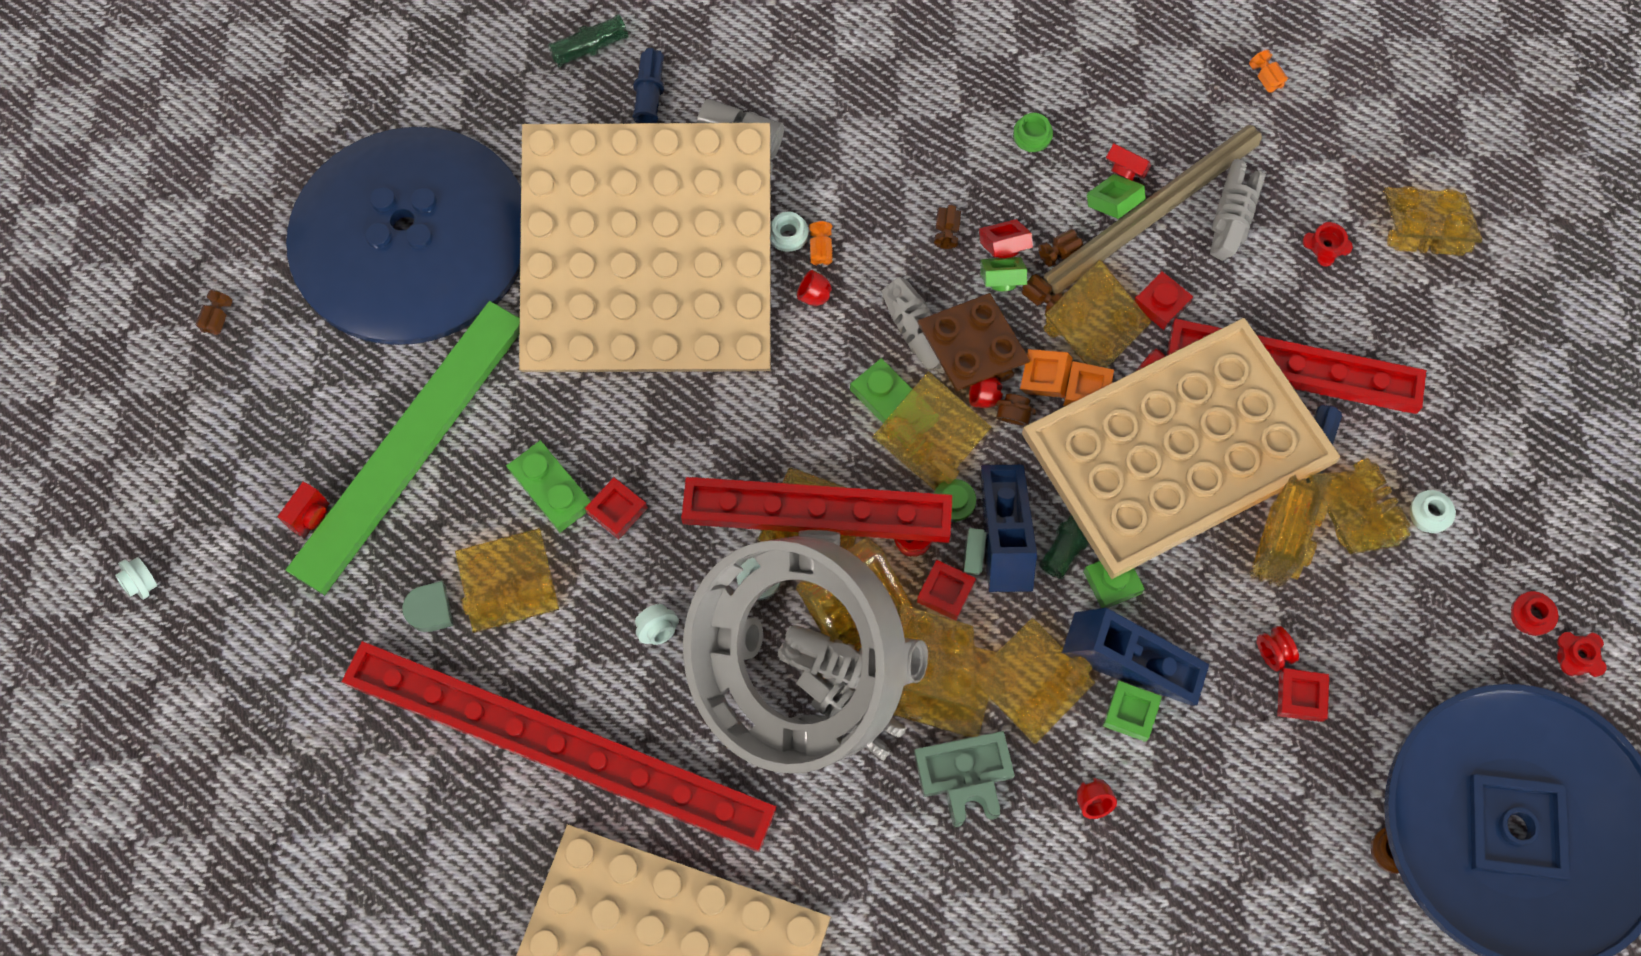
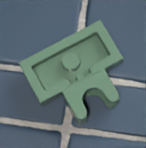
(966, 772)

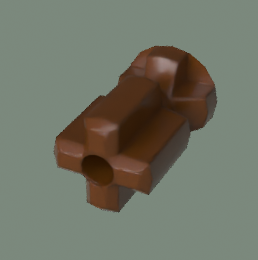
(948, 223)
(1062, 245)
(1039, 292)
(211, 316)

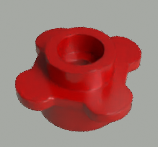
(1335, 236)
(1572, 663)

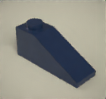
(1008, 529)
(1135, 655)

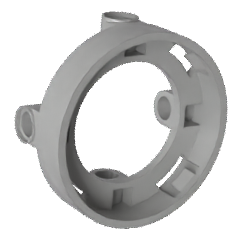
(723, 636)

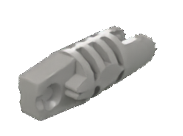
(1235, 210)
(906, 309)
(816, 654)
(832, 697)

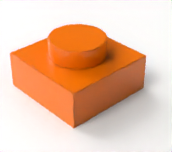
(1046, 373)
(1085, 380)

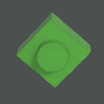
(1116, 196)
(1003, 273)
(1112, 591)
(1132, 711)

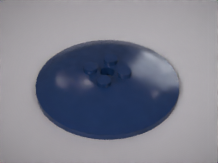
(414, 280)
(1571, 782)

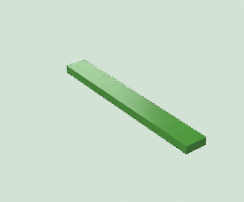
(405, 449)

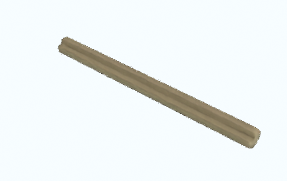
(1152, 209)

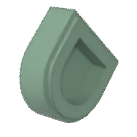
(974, 551)
(428, 608)

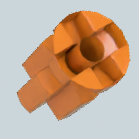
(1271, 74)
(820, 243)

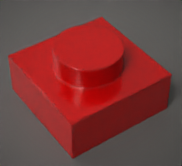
(1127, 163)
(1005, 239)
(1163, 300)
(616, 508)
(304, 510)
(946, 590)
(1303, 695)

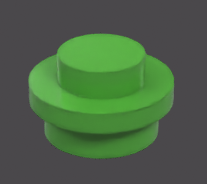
(1033, 132)
(962, 498)

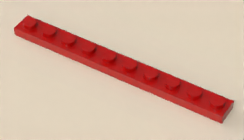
(561, 746)

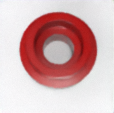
(1524, 619)

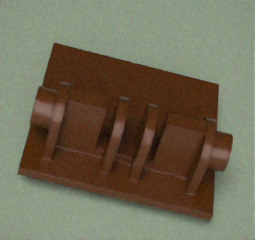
(973, 342)

